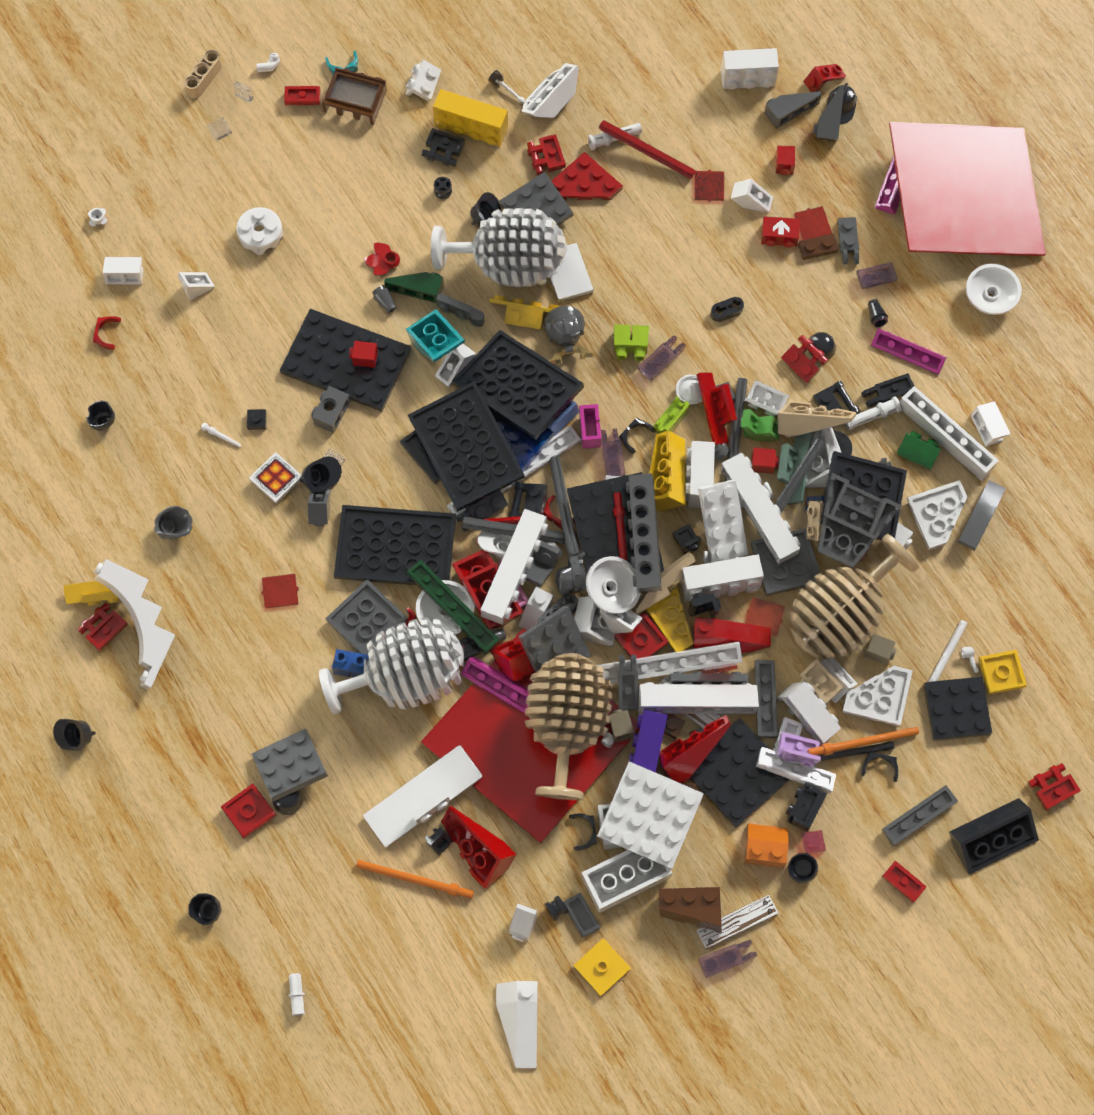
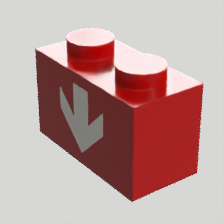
(780, 231)

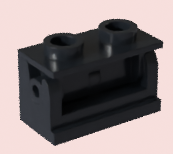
(806, 807)

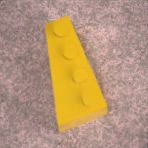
(669, 471)

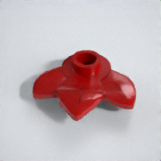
(380, 259)

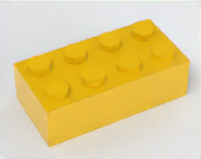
(470, 117)

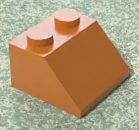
(766, 845)

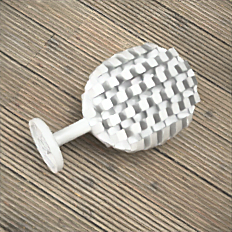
(510, 248)
(404, 666)

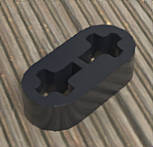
(727, 309)

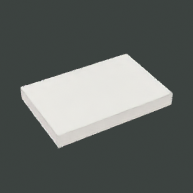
(572, 276)

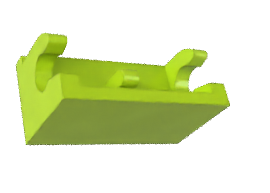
(672, 416)

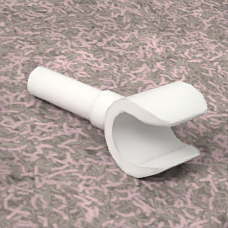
(968, 652)
(608, 740)

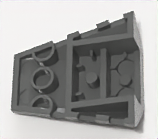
(852, 521)

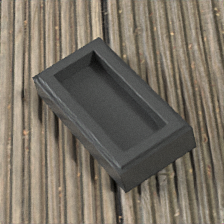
(581, 915)

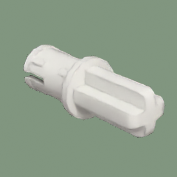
(296, 994)

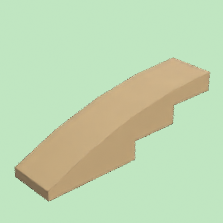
(668, 577)

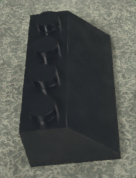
(994, 835)

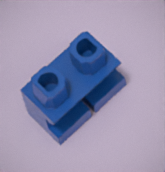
(348, 663)

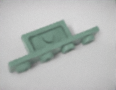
(789, 461)

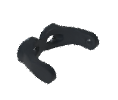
(636, 423)
(892, 760)
(593, 840)

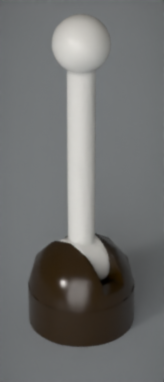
(496, 79)

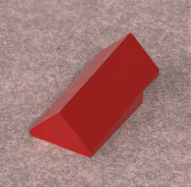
(477, 577)

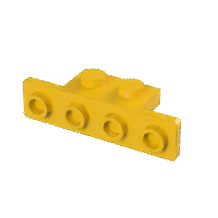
(523, 313)
(88, 592)

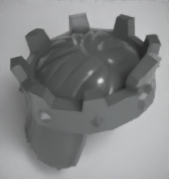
(571, 577)

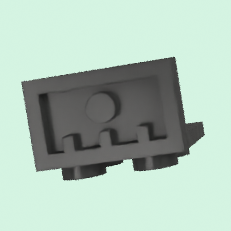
(543, 564)

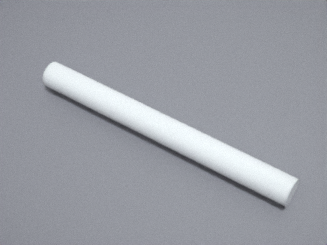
(948, 651)

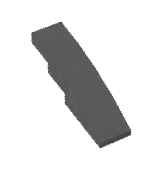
(981, 515)

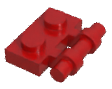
(551, 151)
(800, 362)
(106, 630)
(1056, 792)

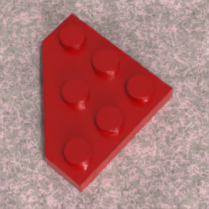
(586, 180)

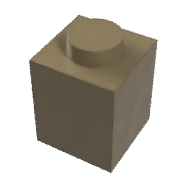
(880, 649)
(621, 725)

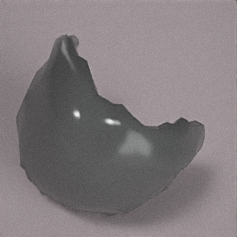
(173, 523)

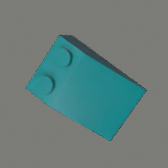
(434, 336)

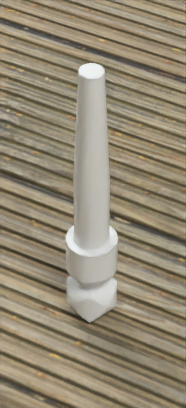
(211, 430)

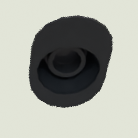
(848, 105)
(484, 208)
(321, 474)
(72, 734)

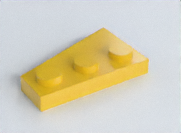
(671, 621)

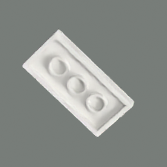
(723, 521)

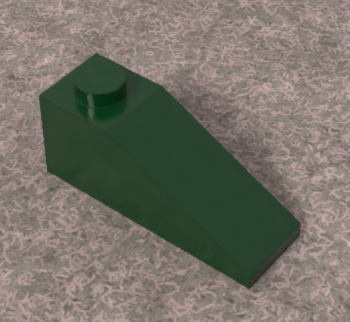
(419, 285)

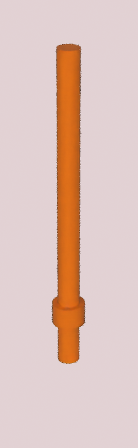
(828, 748)
(452, 889)

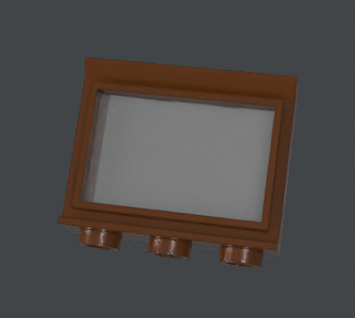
(355, 94)

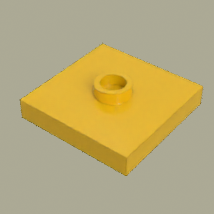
(1002, 672)
(601, 967)

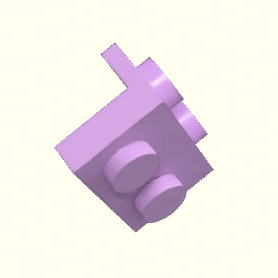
(795, 748)

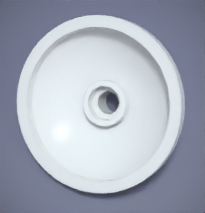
(997, 281)
(617, 575)
(428, 608)

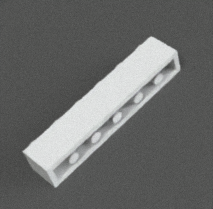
(948, 433)
(761, 509)
(513, 567)
(698, 699)

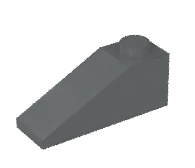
(787, 107)
(829, 122)

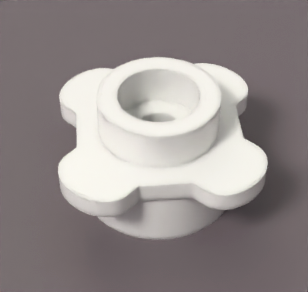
(95, 213)

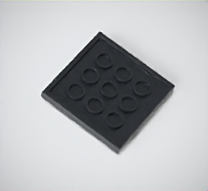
(871, 477)
(731, 775)

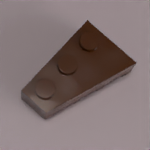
(693, 906)

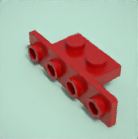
(717, 406)

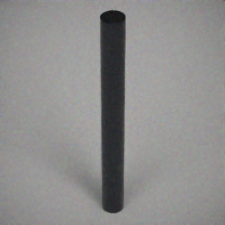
(859, 750)

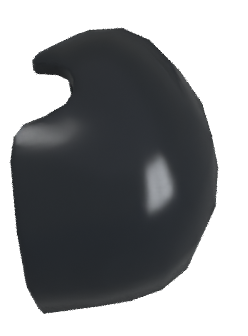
(824, 342)
(100, 415)
(289, 803)
(803, 868)
(204, 908)

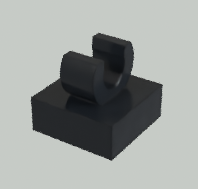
(439, 840)

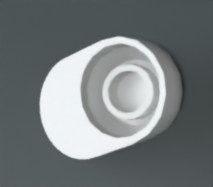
(494, 543)

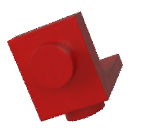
(821, 74)

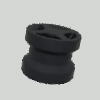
(442, 183)
(556, 908)

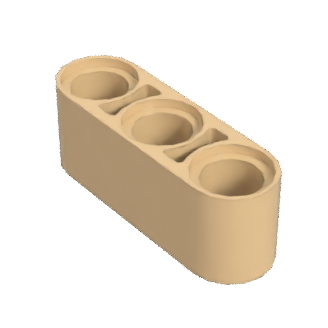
(205, 66)

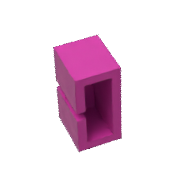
(590, 426)

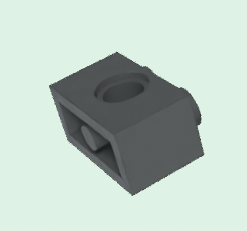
(330, 419)

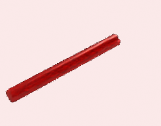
(647, 149)

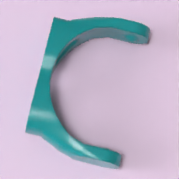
(353, 65)

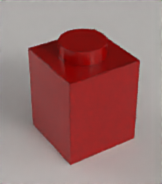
(785, 160)
(364, 354)
(764, 460)

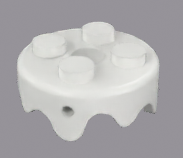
(261, 240)

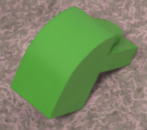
(759, 428)

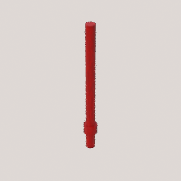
(619, 513)

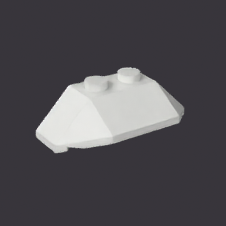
(552, 93)

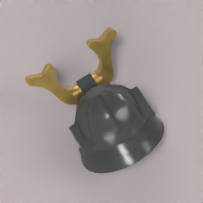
(564, 327)

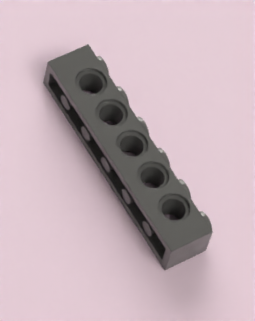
(645, 484)

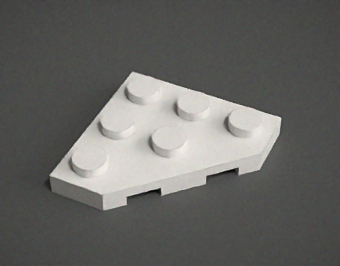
(937, 512)
(880, 697)

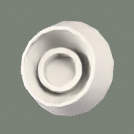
(688, 389)

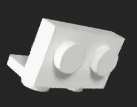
(423, 80)
(766, 398)

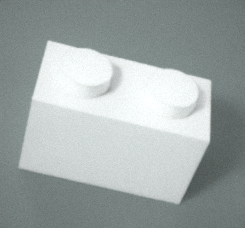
(592, 624)

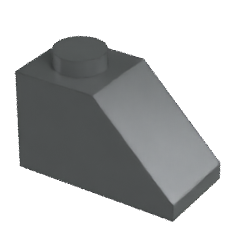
(319, 507)

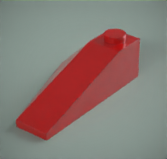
(715, 632)
(512, 660)
(684, 757)
(483, 851)

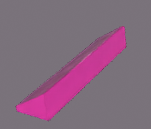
(889, 195)
(908, 351)
(496, 683)

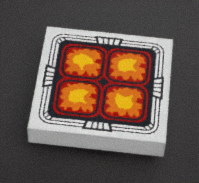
(275, 478)

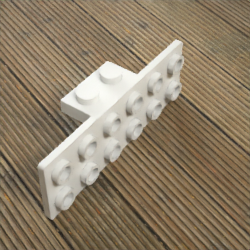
(422, 796)

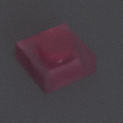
(813, 841)

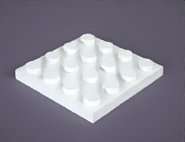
(650, 815)

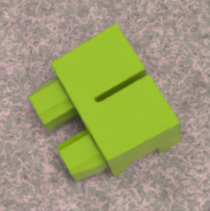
(624, 345)

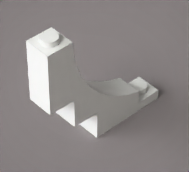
(152, 639)

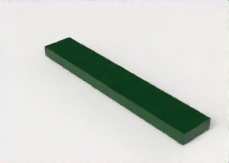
(453, 607)

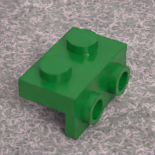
(919, 450)

